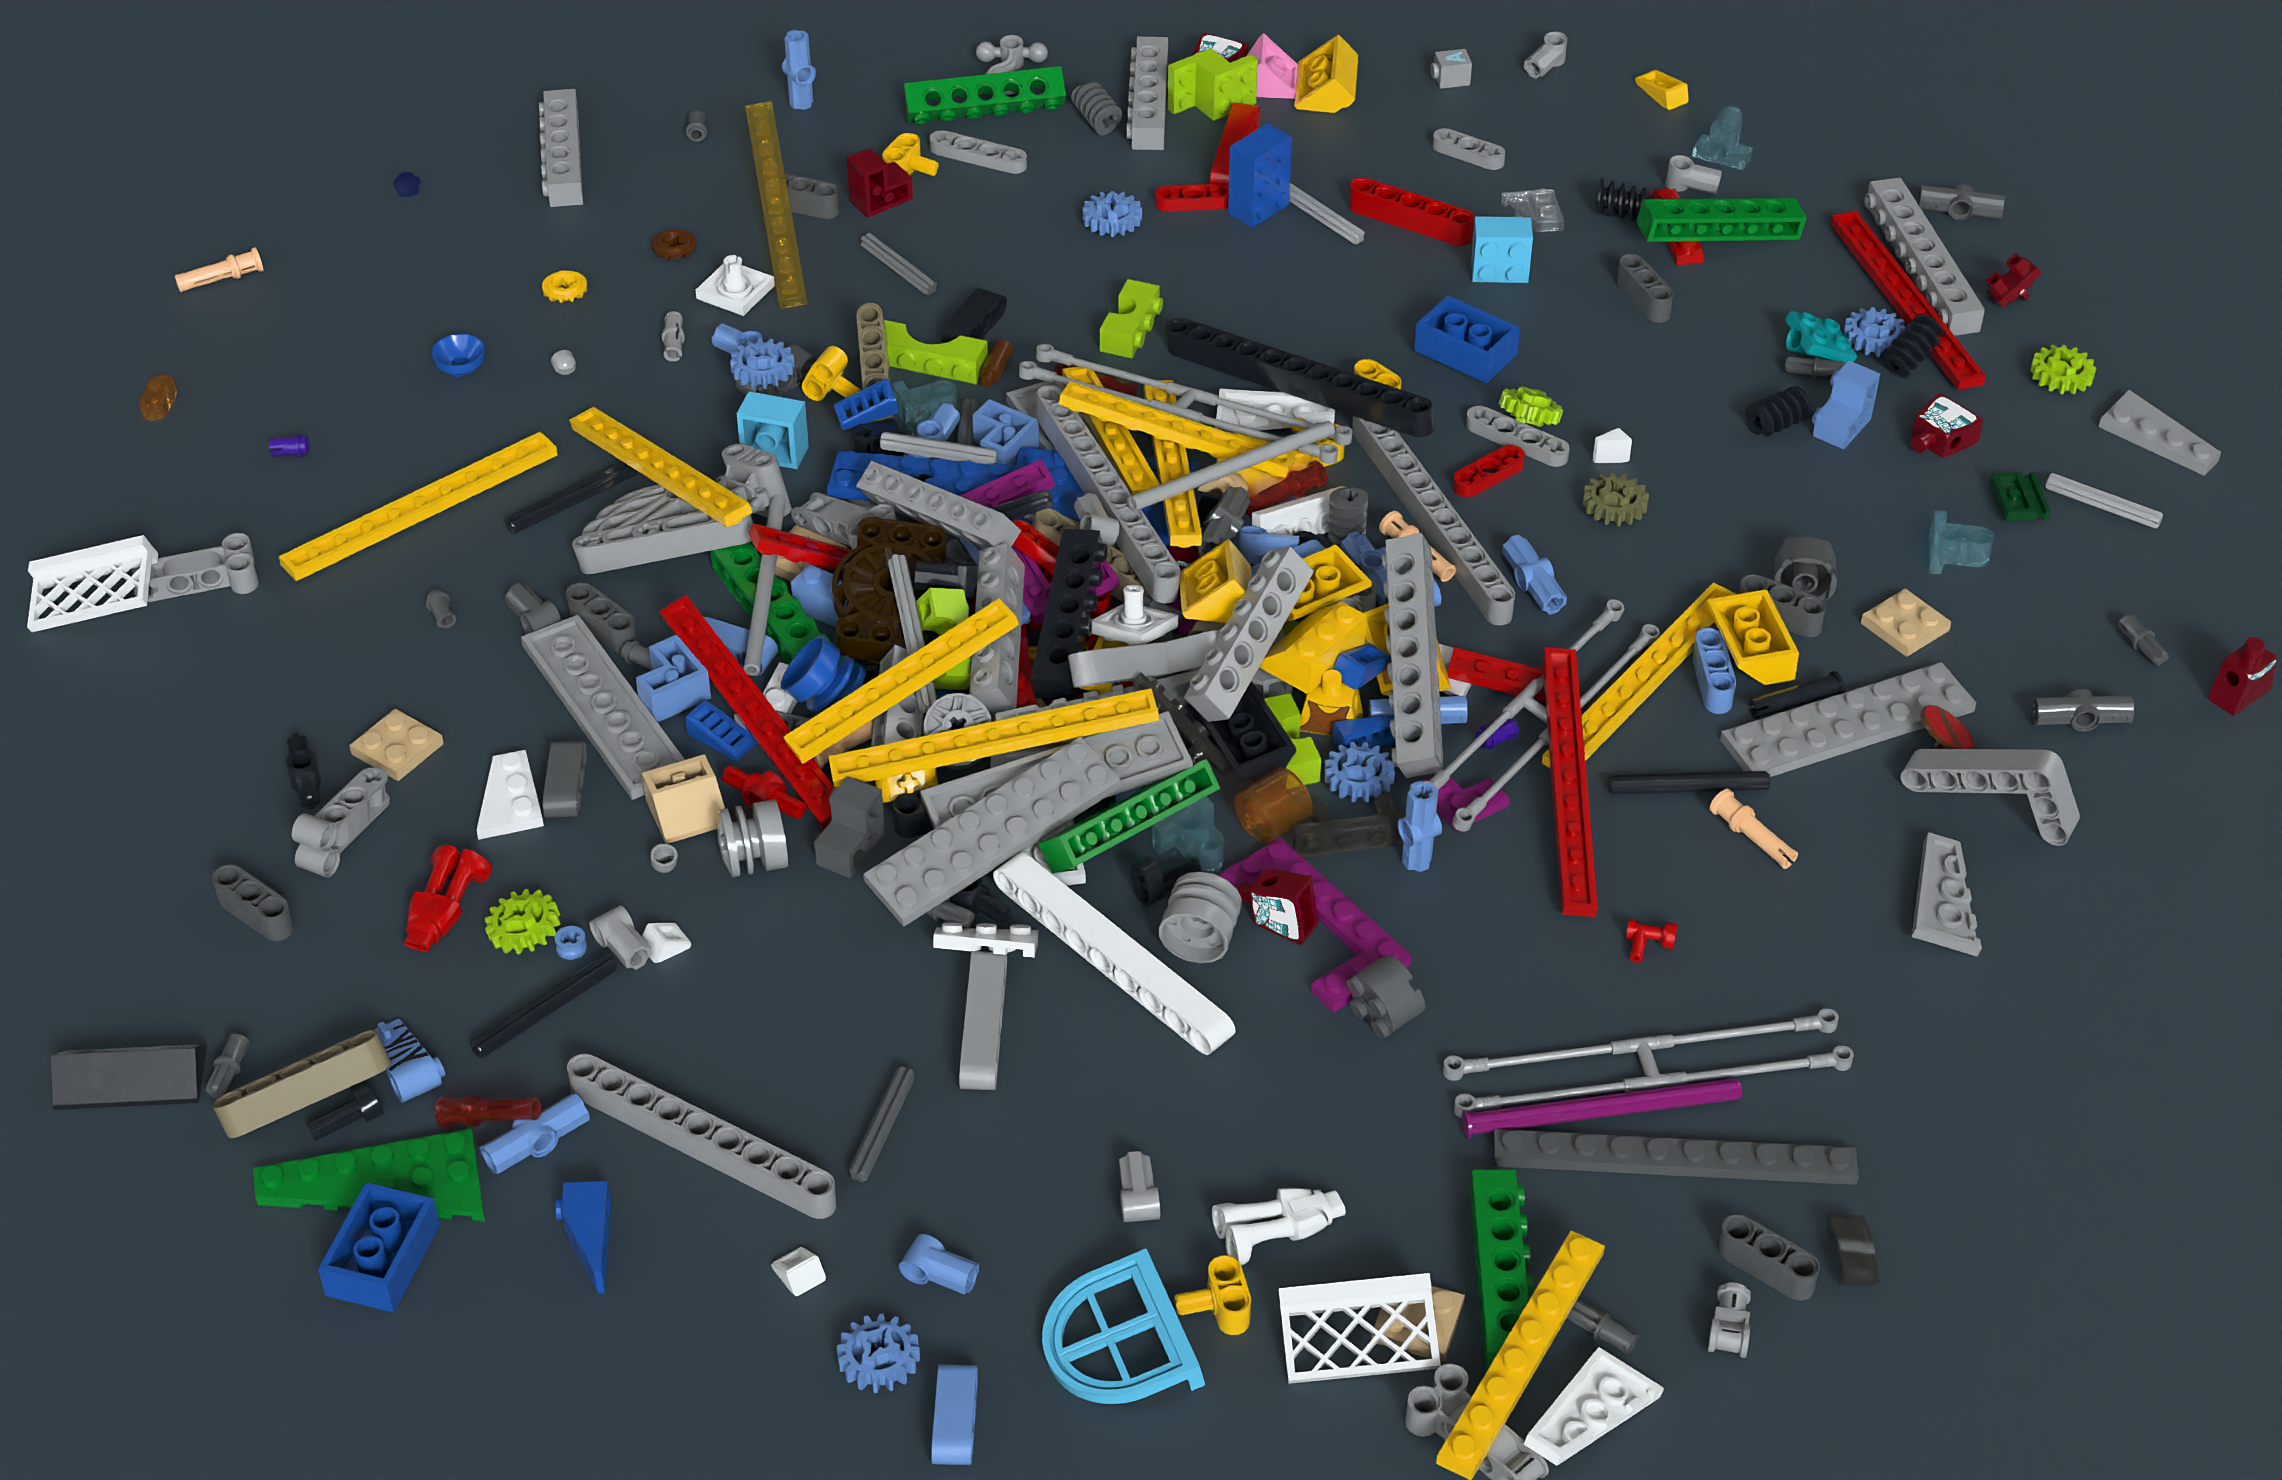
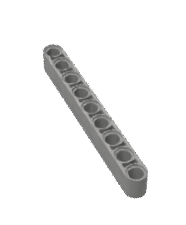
(703, 1136)

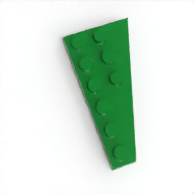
(427, 1166)

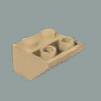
(683, 798)

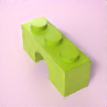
(1126, 331)
(939, 612)
(1306, 760)

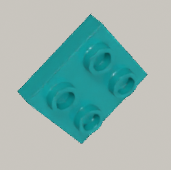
(1818, 338)

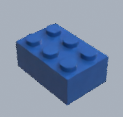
(1259, 175)
(1467, 339)
(379, 1247)

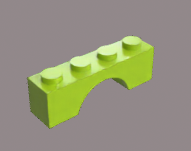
(954, 360)

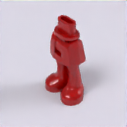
(435, 914)

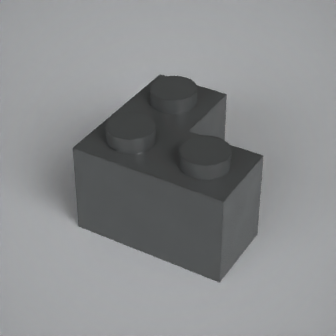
(854, 827)

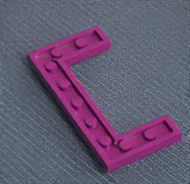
(1016, 485)
(1333, 911)

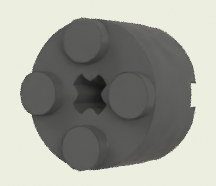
(1807, 566)
(1385, 996)

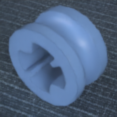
(576, 942)

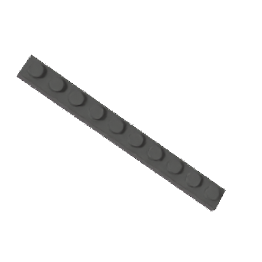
(1675, 1157)

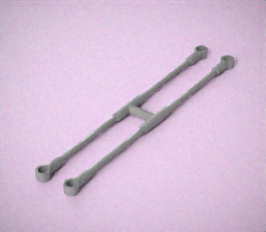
(1046, 353)
(1611, 612)
(1652, 1078)

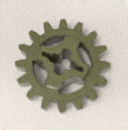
(1615, 499)

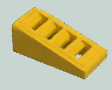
(1664, 89)

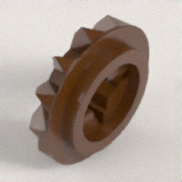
(665, 243)

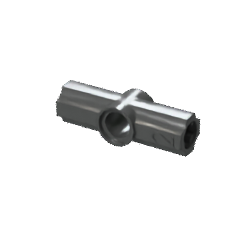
(1948, 201)
(1224, 519)
(2082, 710)

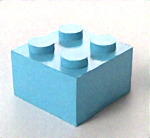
(1501, 249)
(774, 427)

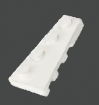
(1591, 1405)

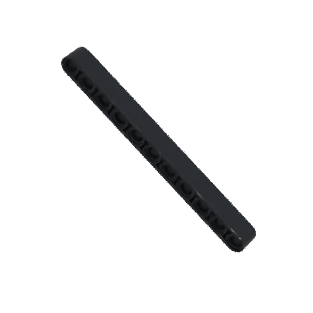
(1301, 377)

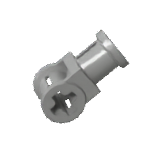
(1731, 1321)

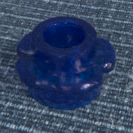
(407, 184)

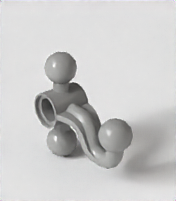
(1011, 54)

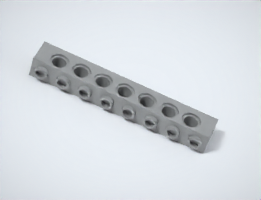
(1924, 255)
(1426, 753)

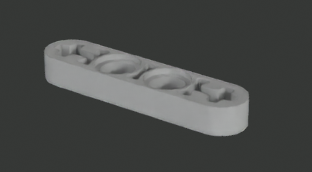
(1003, 159)
(1547, 450)

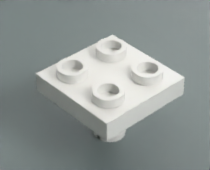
(735, 286)
(1133, 621)

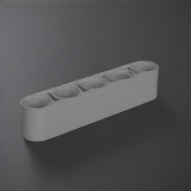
(983, 1021)

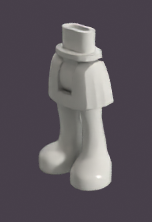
(1298, 1212)

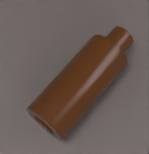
(996, 363)

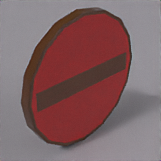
(1946, 729)

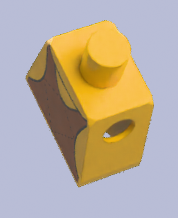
(1328, 704)

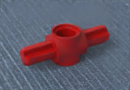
(764, 787)

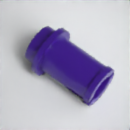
(289, 446)
(1505, 732)

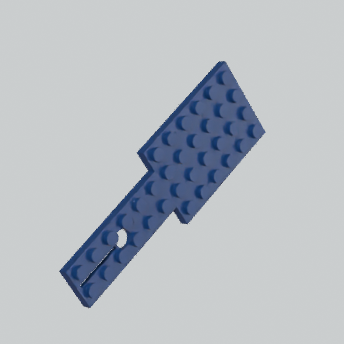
(963, 477)

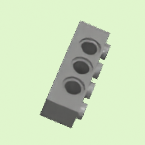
(903, 719)

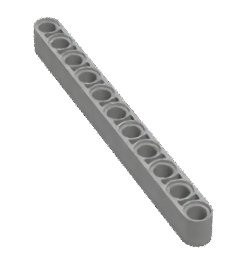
(1097, 476)
(1438, 520)

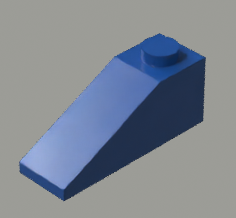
(586, 1222)

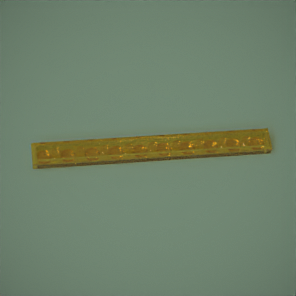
(776, 205)

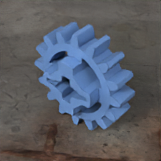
(1112, 213)
(1872, 330)
(762, 363)
(1359, 771)
(878, 1353)

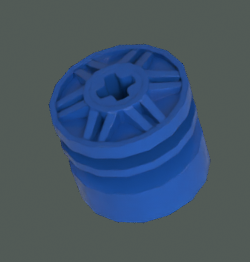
(821, 675)

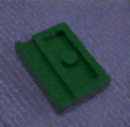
(2019, 496)

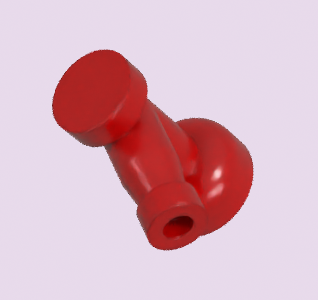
(1640, 933)

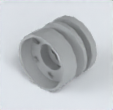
(956, 709)
(752, 838)
(1200, 917)

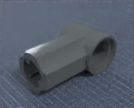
(531, 610)

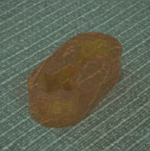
(158, 397)

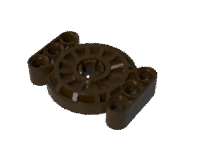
(870, 614)

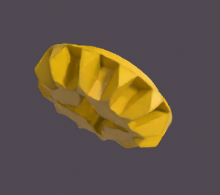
(573, 281)

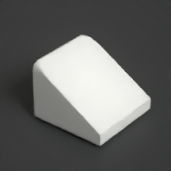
(1612, 447)
(665, 940)
(799, 1270)

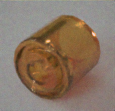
(1273, 805)

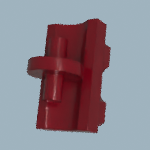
(2014, 282)

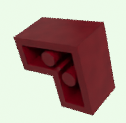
(875, 184)

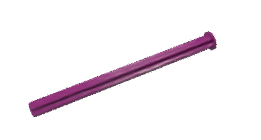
(1600, 1106)

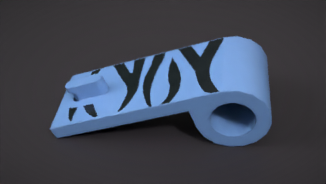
(411, 1066)

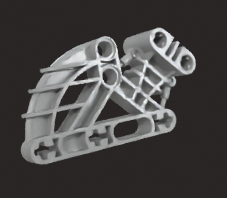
(662, 526)

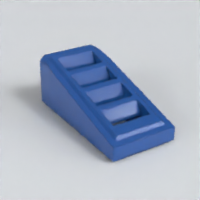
(870, 394)
(1361, 665)
(705, 717)
(1361, 731)

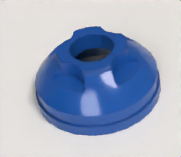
(458, 349)

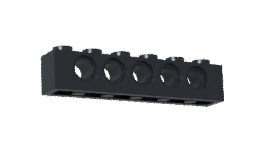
(1068, 611)

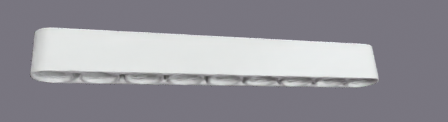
(1114, 953)

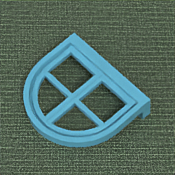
(1160, 1315)

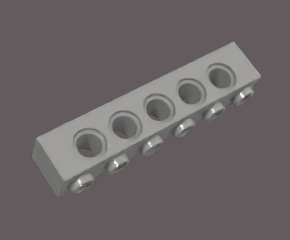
(1148, 93)
(560, 148)
(937, 507)
(1248, 634)
(997, 664)

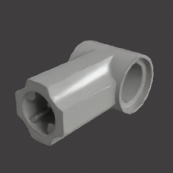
(1548, 55)
(1684, 174)
(1095, 518)
(618, 933)
(1138, 1193)

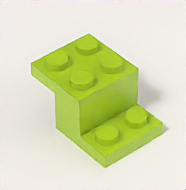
(1211, 83)

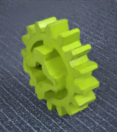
(2063, 369)
(1530, 406)
(522, 921)

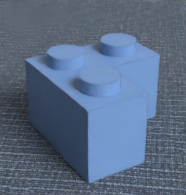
(1848, 405)
(1004, 430)
(814, 592)
(675, 680)

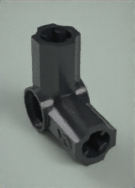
(956, 575)

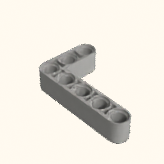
(1127, 662)
(2001, 771)

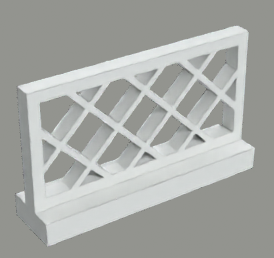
(89, 565)
(1351, 1296)

